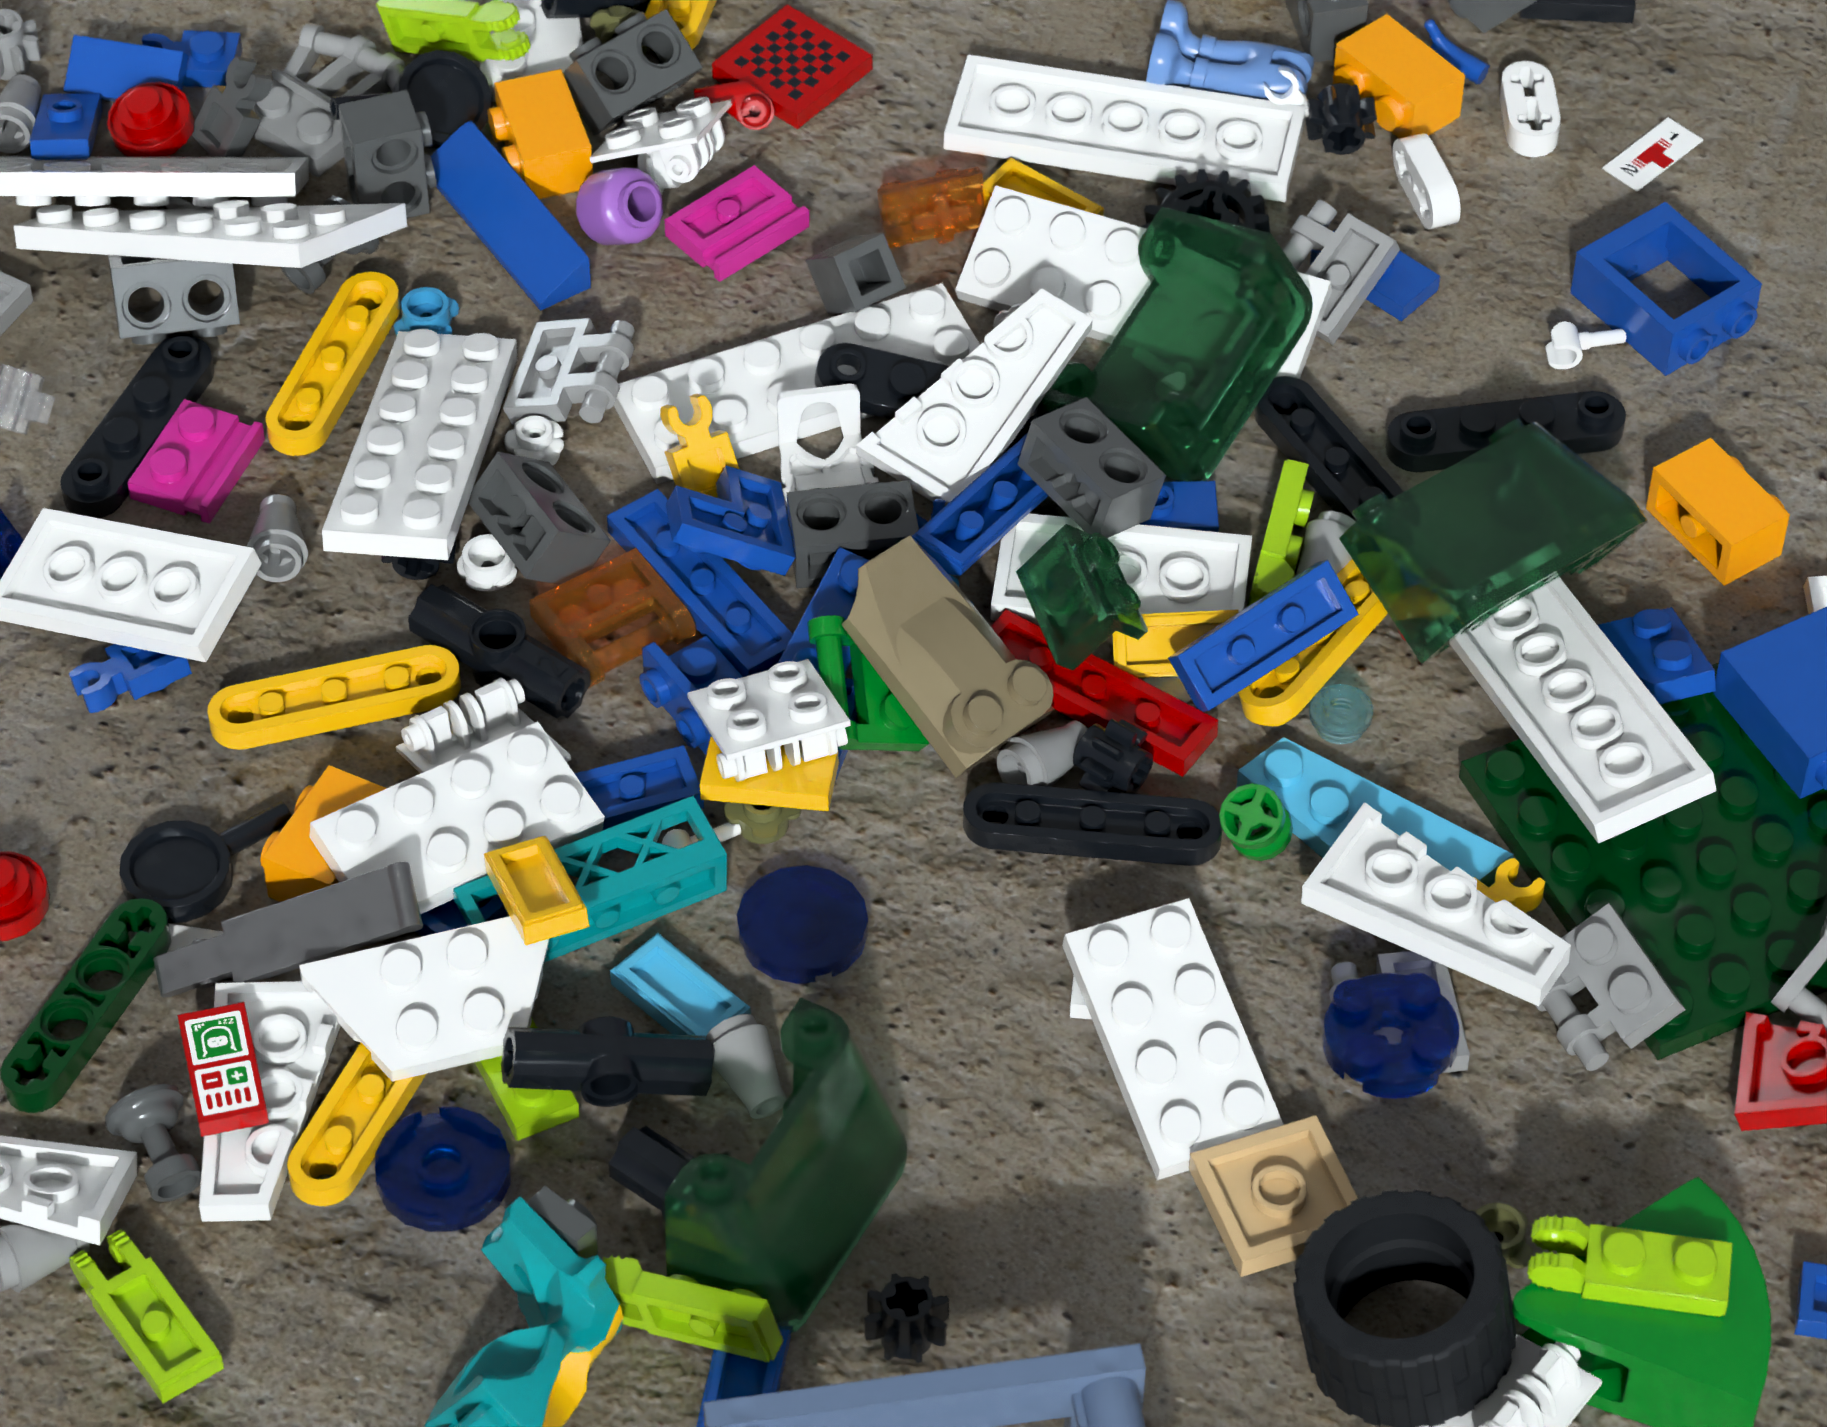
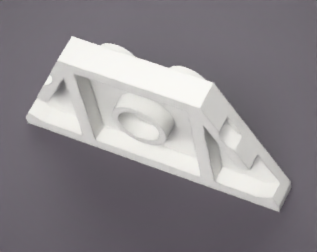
(433, 996)

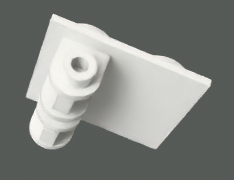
(683, 136)
(771, 710)
(458, 730)
(1538, 1390)

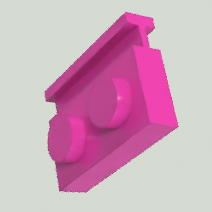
(736, 223)
(196, 461)

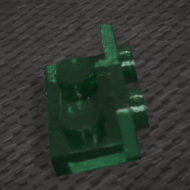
(1079, 595)

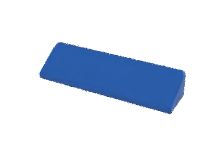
(509, 218)
(981, 514)

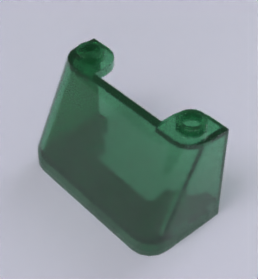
(1197, 342)
(1487, 534)
(809, 1189)

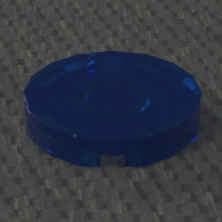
(802, 924)
(443, 1169)

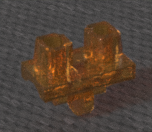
(931, 206)

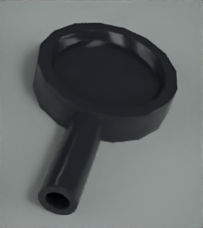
(445, 88)
(189, 864)

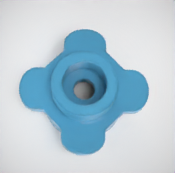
(427, 309)

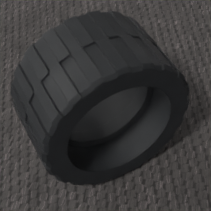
(1395, 1241)

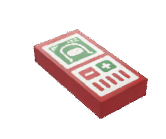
(223, 1069)

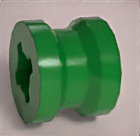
(1245, 811)

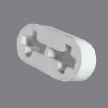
(1540, 108)
(1426, 181)

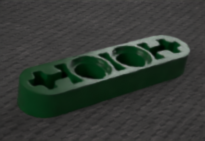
(78, 1001)

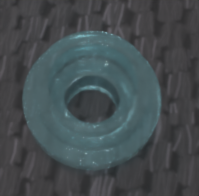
(1341, 713)

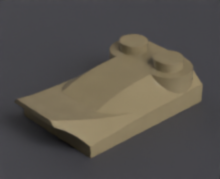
(943, 658)

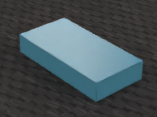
(674, 989)

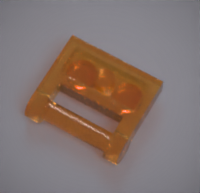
(604, 602)

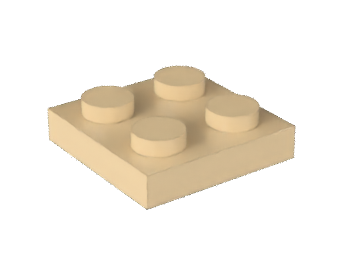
(1271, 1191)

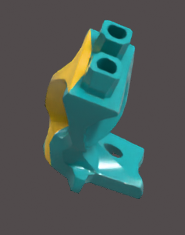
(541, 1370)

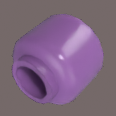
(619, 206)

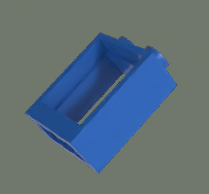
(1663, 234)

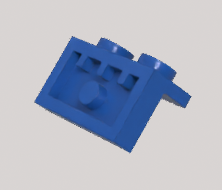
(671, 677)

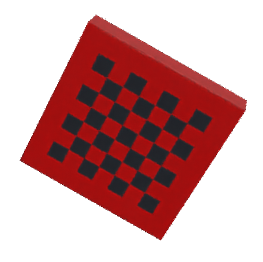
(794, 64)

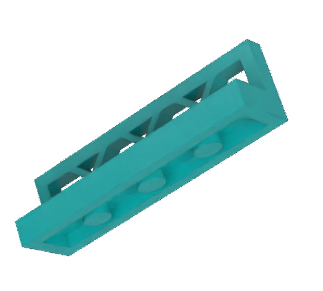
(634, 895)

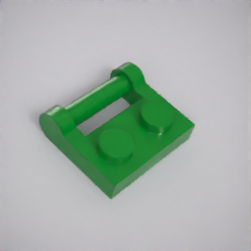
(880, 716)

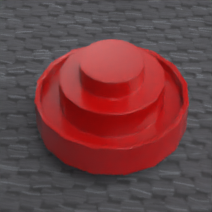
(151, 120)
(22, 895)

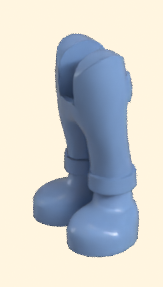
(1221, 65)

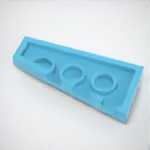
(1327, 796)

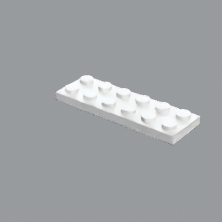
(1122, 126)
(153, 179)
(1080, 260)
(748, 378)
(421, 445)
(1583, 713)

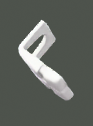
(805, 471)

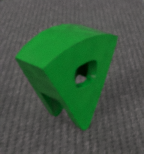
(1664, 1362)

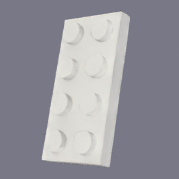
(1163, 565)
(126, 584)
(460, 812)
(1170, 1033)

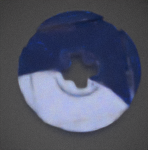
(1395, 1001)

